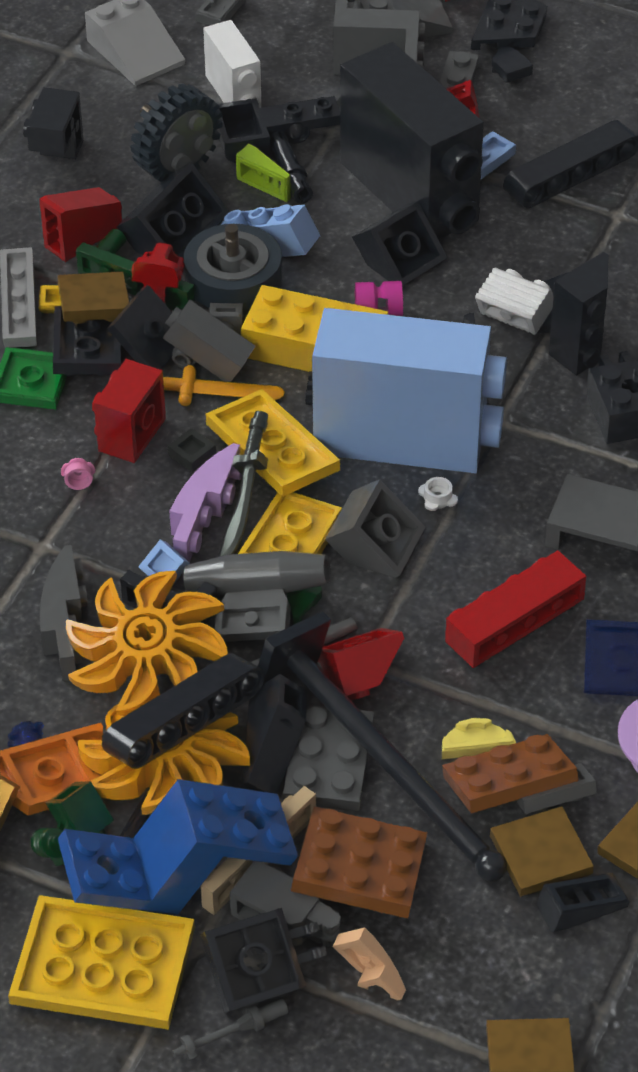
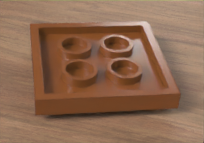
(359, 862)

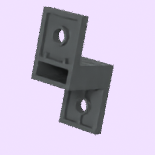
(364, 30)

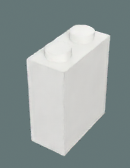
(231, 63)

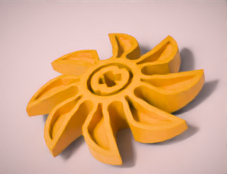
(144, 640)
(191, 760)

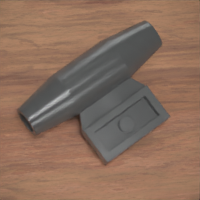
(256, 589)

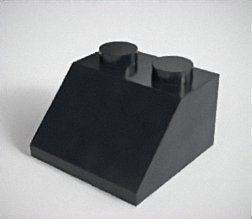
(400, 244)

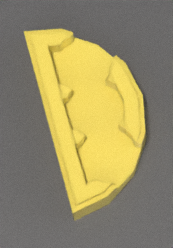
(474, 737)

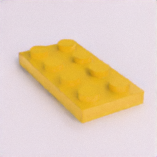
(292, 451)

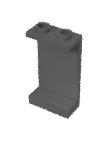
(594, 512)

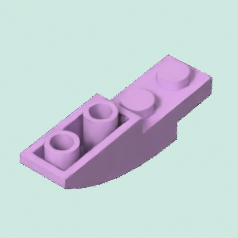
(201, 498)

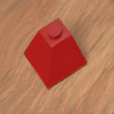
(360, 660)

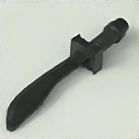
(246, 465)

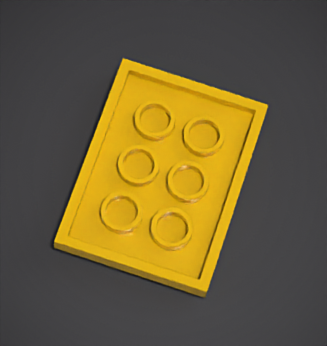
(102, 962)

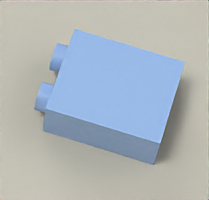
(406, 390)

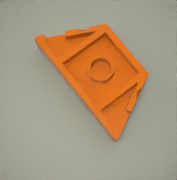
(47, 767)

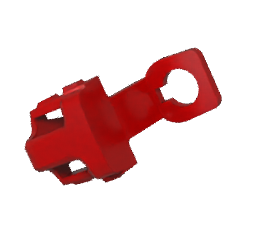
(159, 269)

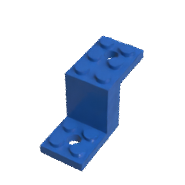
(176, 847)

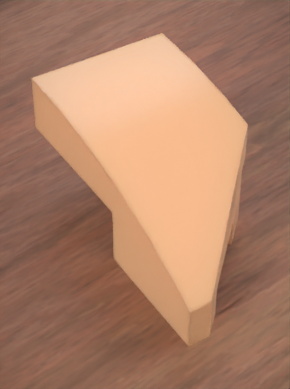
(370, 959)

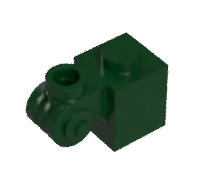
(74, 809)

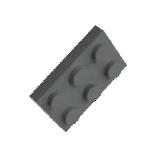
(328, 761)

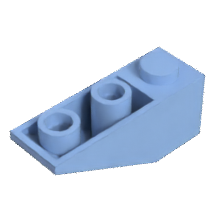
(287, 224)

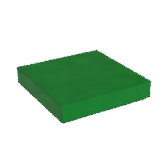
(29, 379)

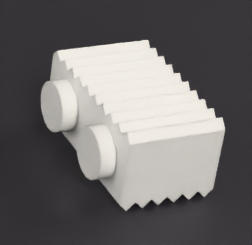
(515, 300)

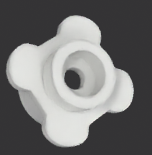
(437, 493)

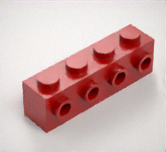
(515, 608)

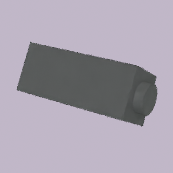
(208, 341)

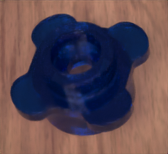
(25, 733)

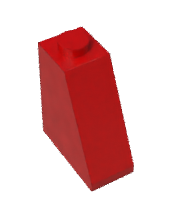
(77, 218)

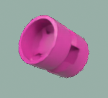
(368, 293)

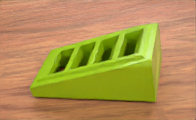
(257, 169)

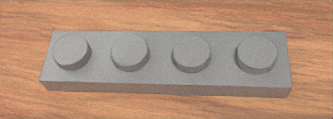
(18, 297)

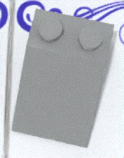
(132, 39)

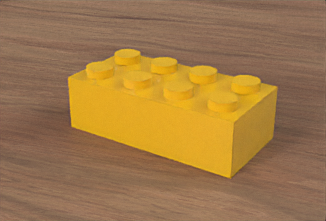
(287, 325)

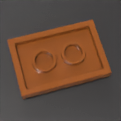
(509, 773)

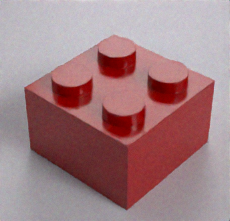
(129, 410)

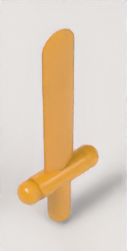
(188, 385)

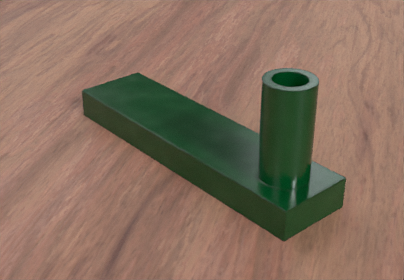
(103, 260)

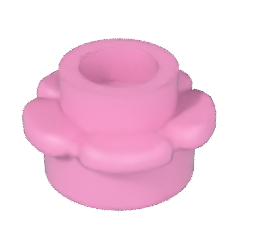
(78, 473)

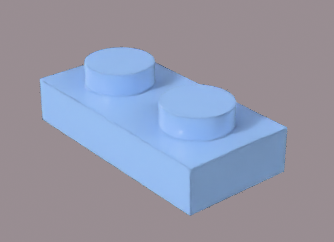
(495, 152)

